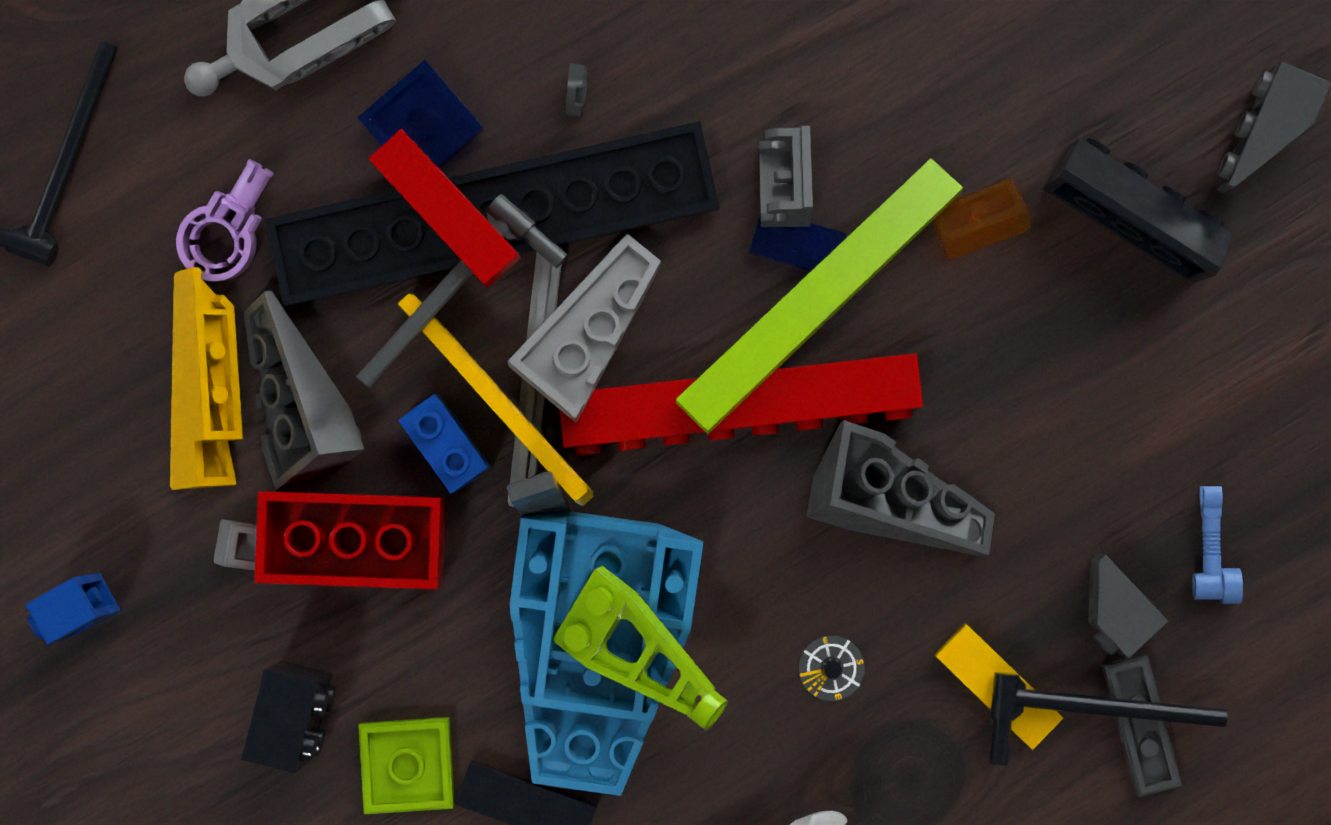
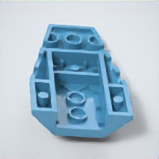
(578, 722)

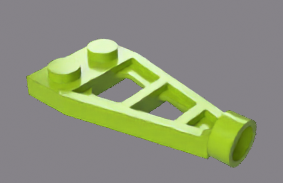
(594, 620)

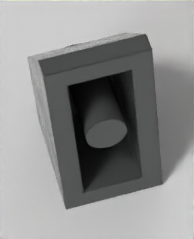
(1119, 609)

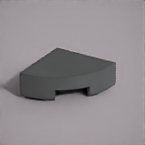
(576, 90)

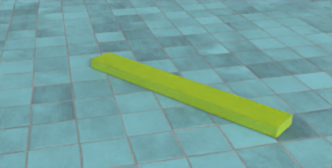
(819, 296)

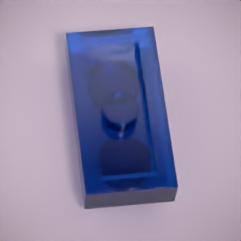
(795, 245)

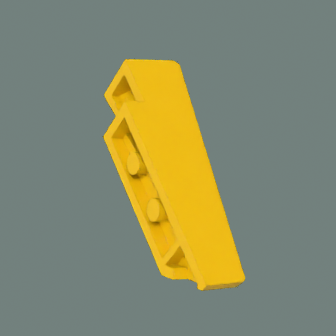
(203, 385)

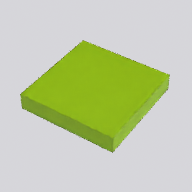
(406, 765)

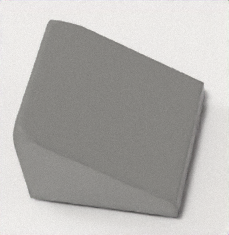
(236, 545)

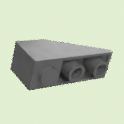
(1283, 110)

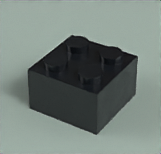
(289, 716)

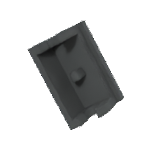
(786, 178)

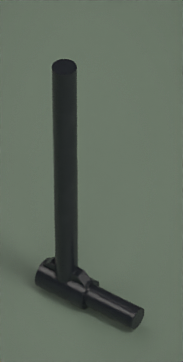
(34, 241)
(1011, 697)

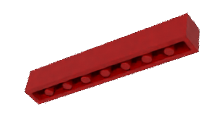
(786, 396)

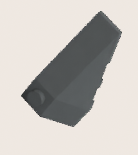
(304, 411)
(885, 493)

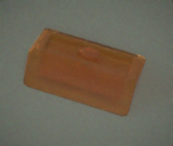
(981, 219)

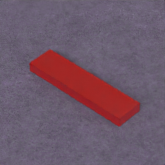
(444, 208)

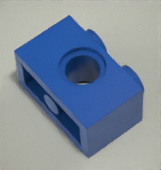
(445, 443)
(71, 608)

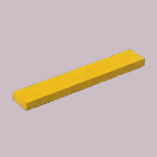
(502, 405)

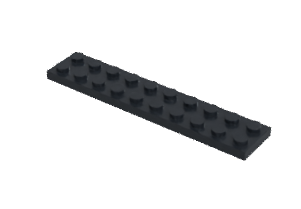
(565, 193)

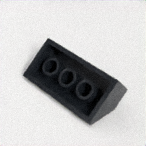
(1139, 211)

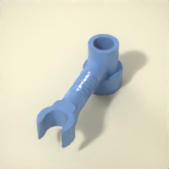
(1215, 582)

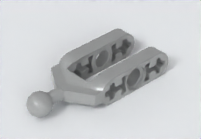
(297, 62)

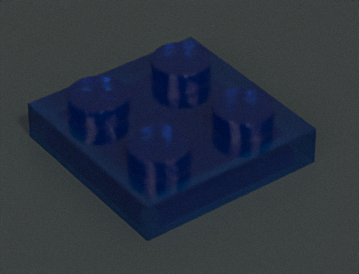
(426, 113)

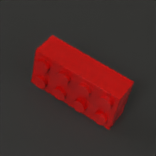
(350, 540)

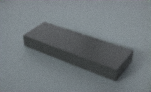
(538, 495)
(1143, 740)

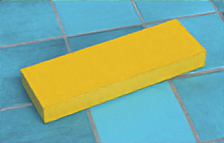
(975, 666)

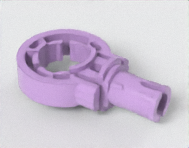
(242, 227)

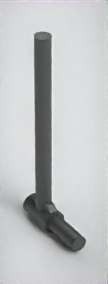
(512, 226)

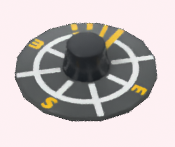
(831, 668)

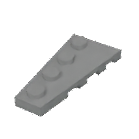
(581, 336)

